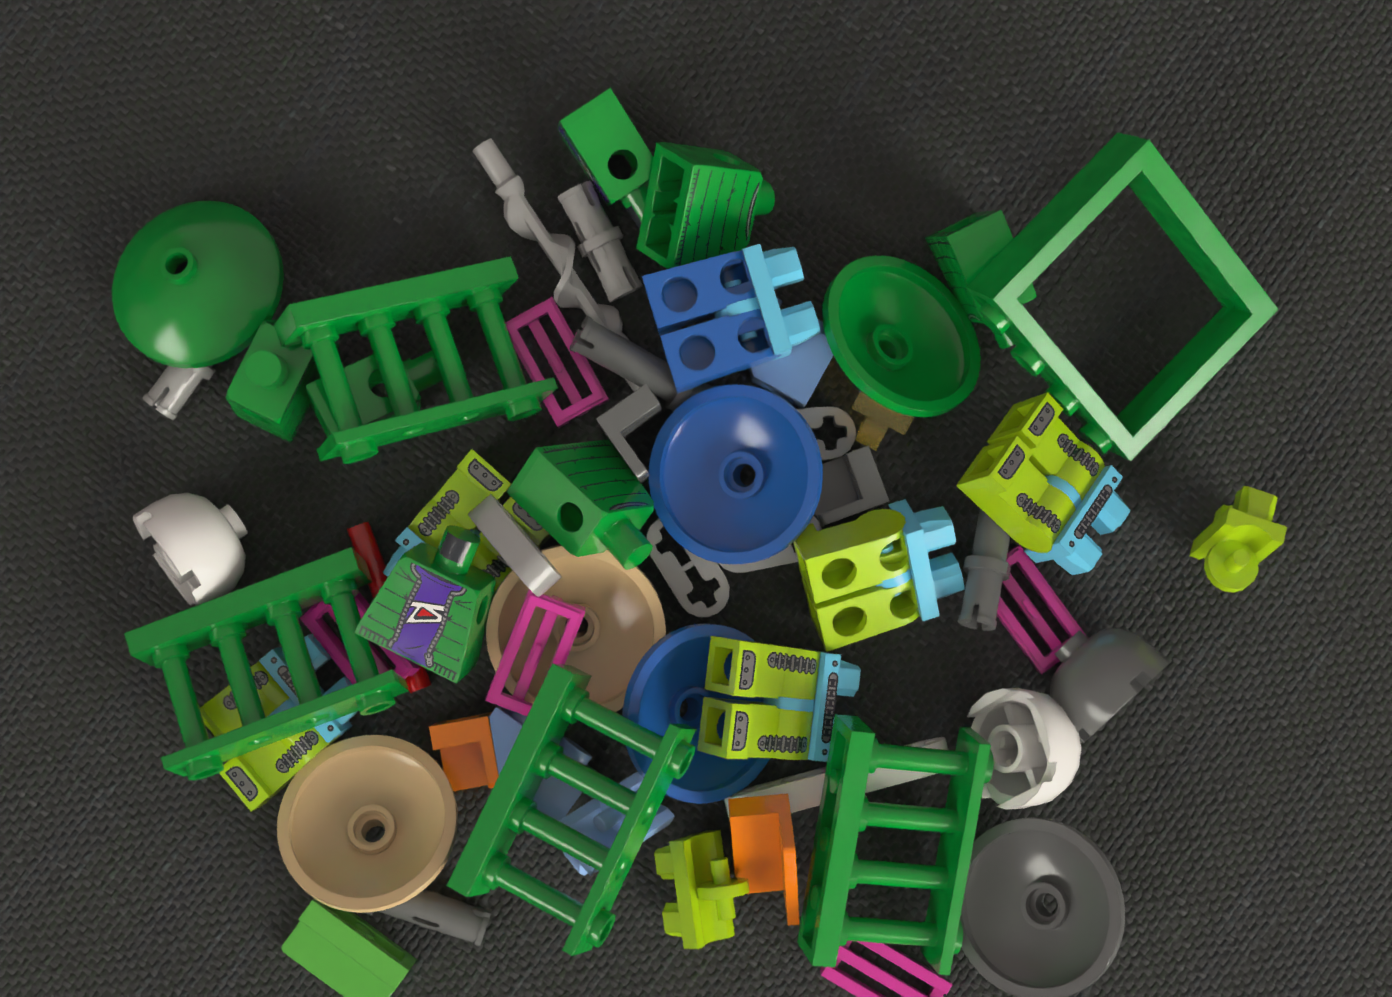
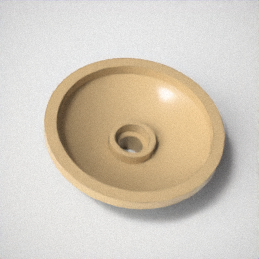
(620, 614)
(347, 793)

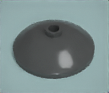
(1004, 914)

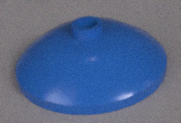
(699, 469)
(660, 683)

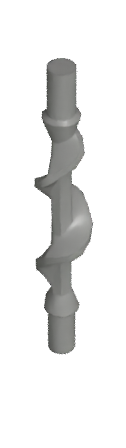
(558, 247)

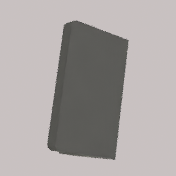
(625, 420)

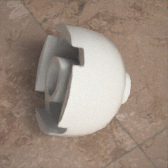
(195, 544)
(1031, 746)

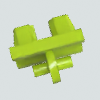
(1239, 539)
(703, 889)

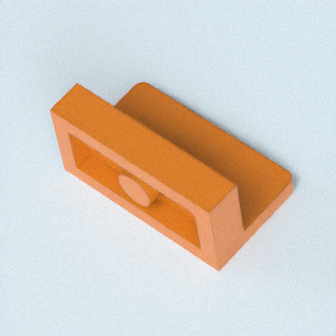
(765, 847)

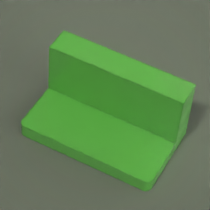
(347, 952)

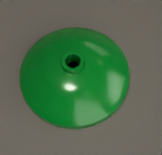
(211, 305)
(901, 336)

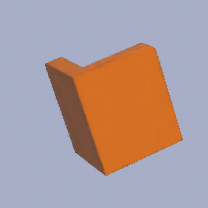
(466, 751)

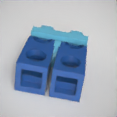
(747, 315)

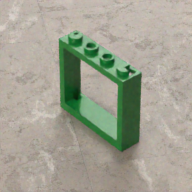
(1244, 302)

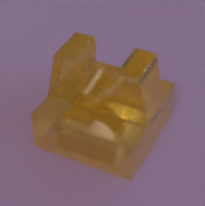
(877, 420)

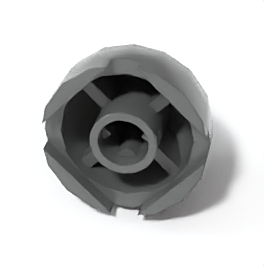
(1102, 675)

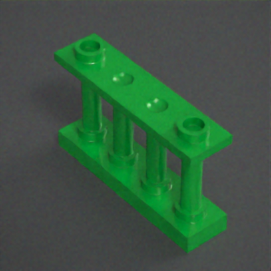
(428, 301)
(224, 625)
(512, 808)
(846, 811)

